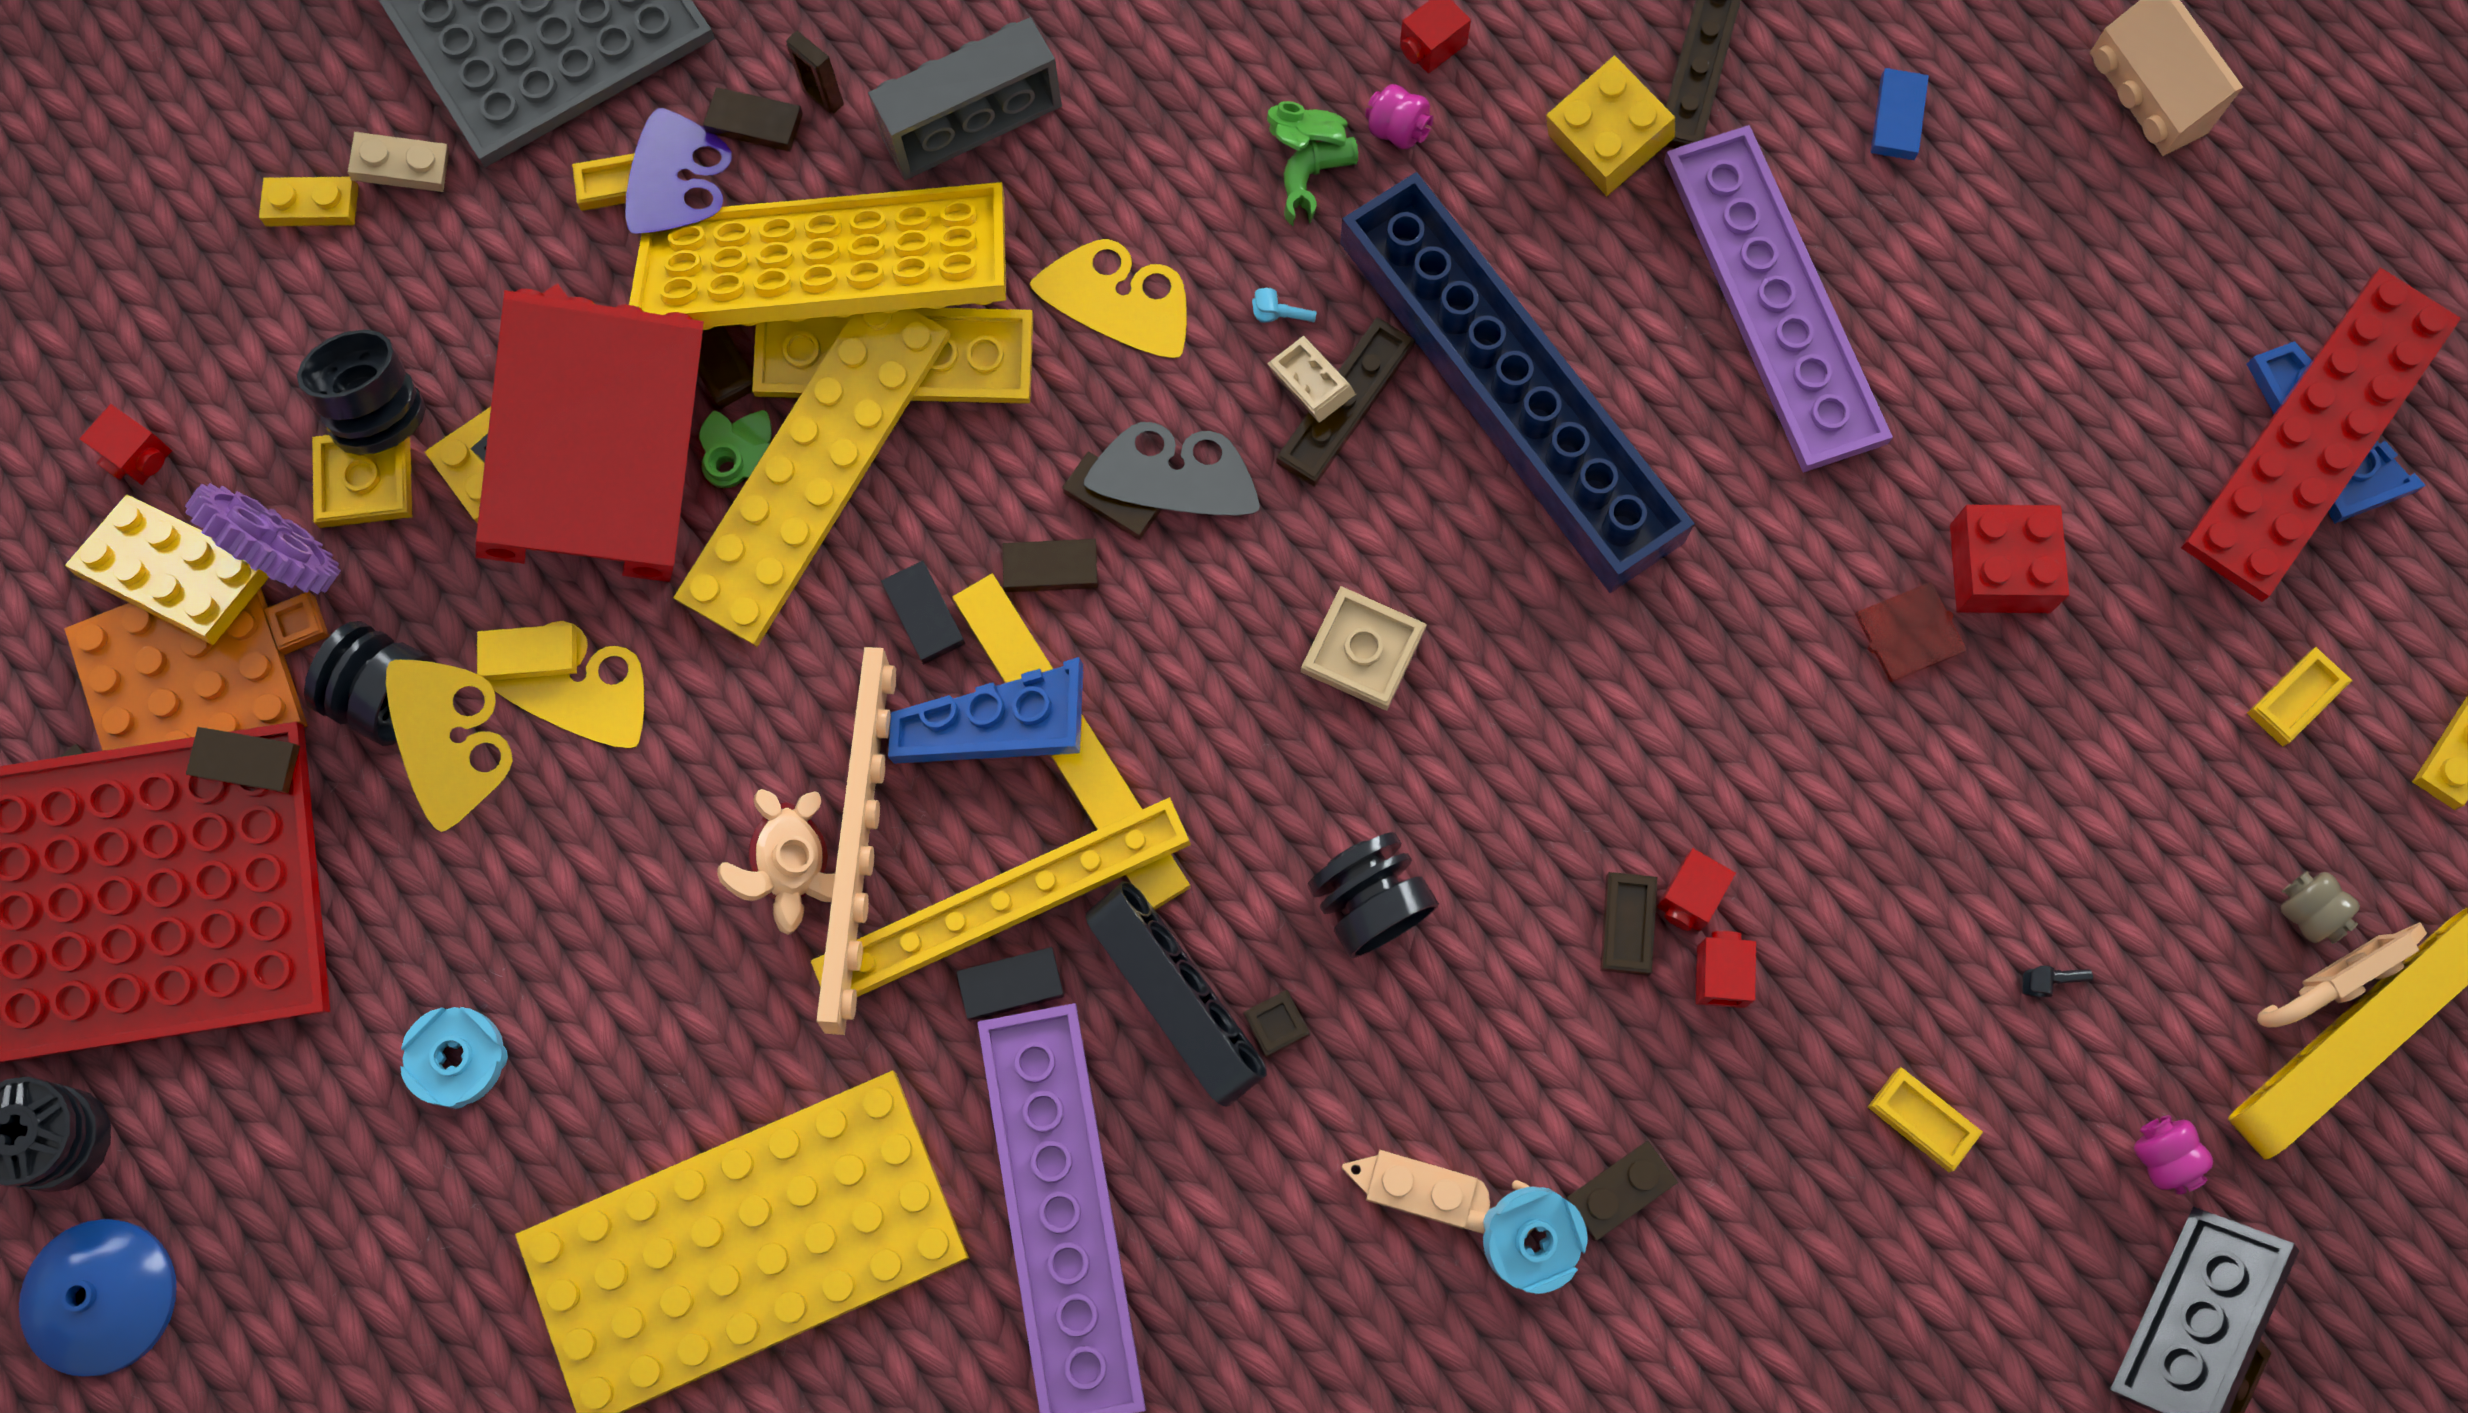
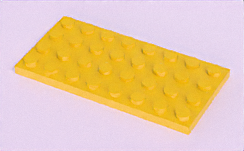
(829, 257)
(740, 1248)

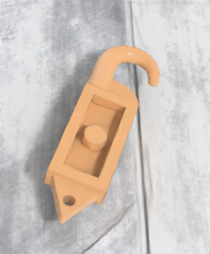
(2346, 976)
(1424, 1190)

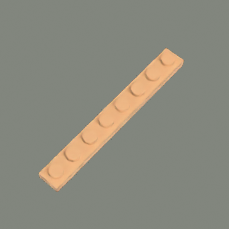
(855, 857)

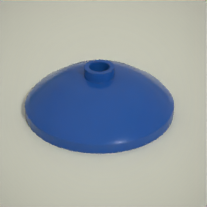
(125, 1305)

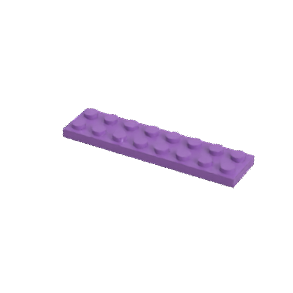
(1777, 299)
(1060, 1214)

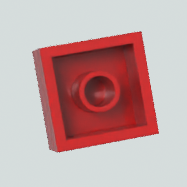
(2009, 559)

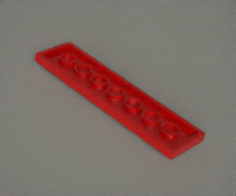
(2320, 434)

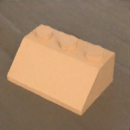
(2166, 72)

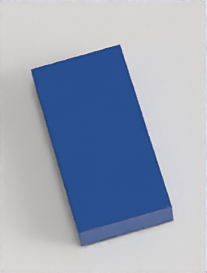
(1899, 114)

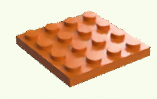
(162, 683)

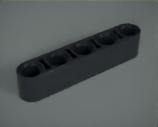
(1176, 994)

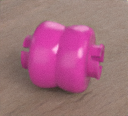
(1399, 116)
(2173, 1154)

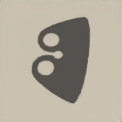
(1150, 481)

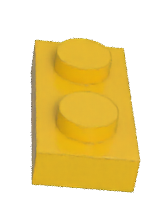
(308, 201)

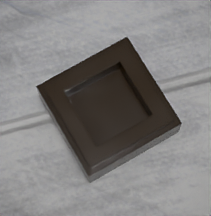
(1276, 1023)

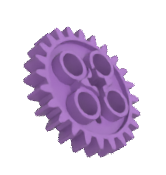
(262, 538)

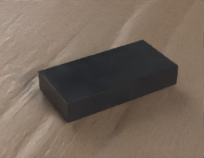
(923, 612)
(1010, 984)

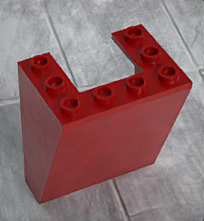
(588, 432)

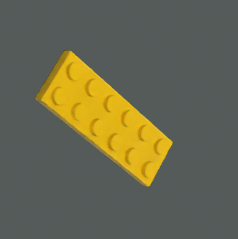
(981, 362)

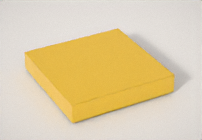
(360, 487)

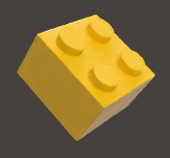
(1611, 125)

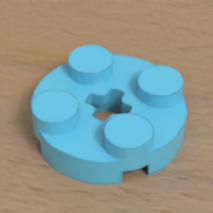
(424, 1056)
(1560, 1250)

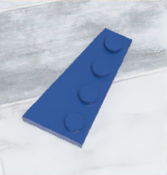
(2379, 475)
(1006, 720)

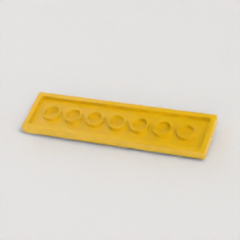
(811, 470)

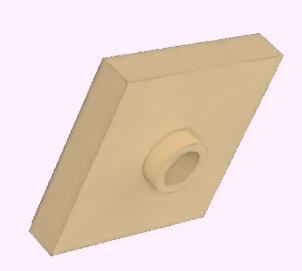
(1363, 648)

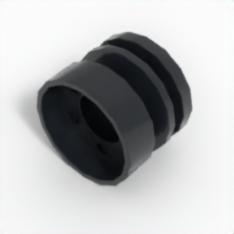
(361, 392)
(350, 679)
(1368, 887)
(63, 1139)

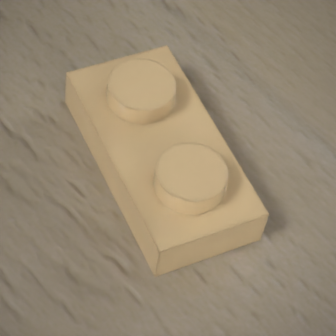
(398, 162)

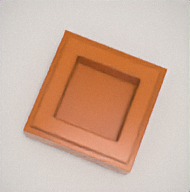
(296, 623)

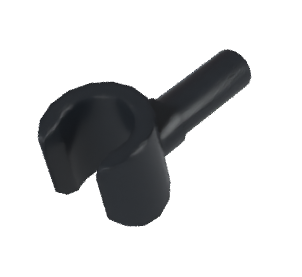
(2040, 980)

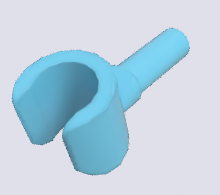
(1267, 308)

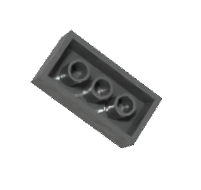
(966, 98)

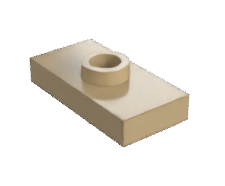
(1311, 379)

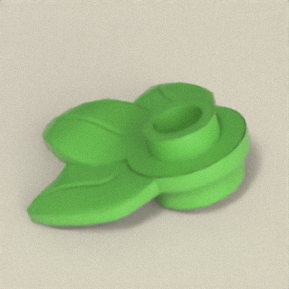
(1298, 126)
(737, 443)

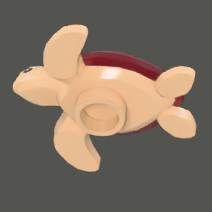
(784, 859)

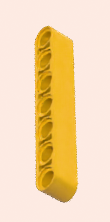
(2356, 1042)

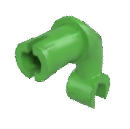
(1308, 161)

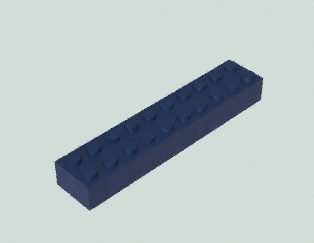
(1515, 382)

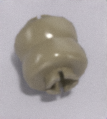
(2320, 907)

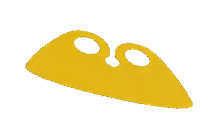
(1133, 318)
(585, 707)
(422, 719)

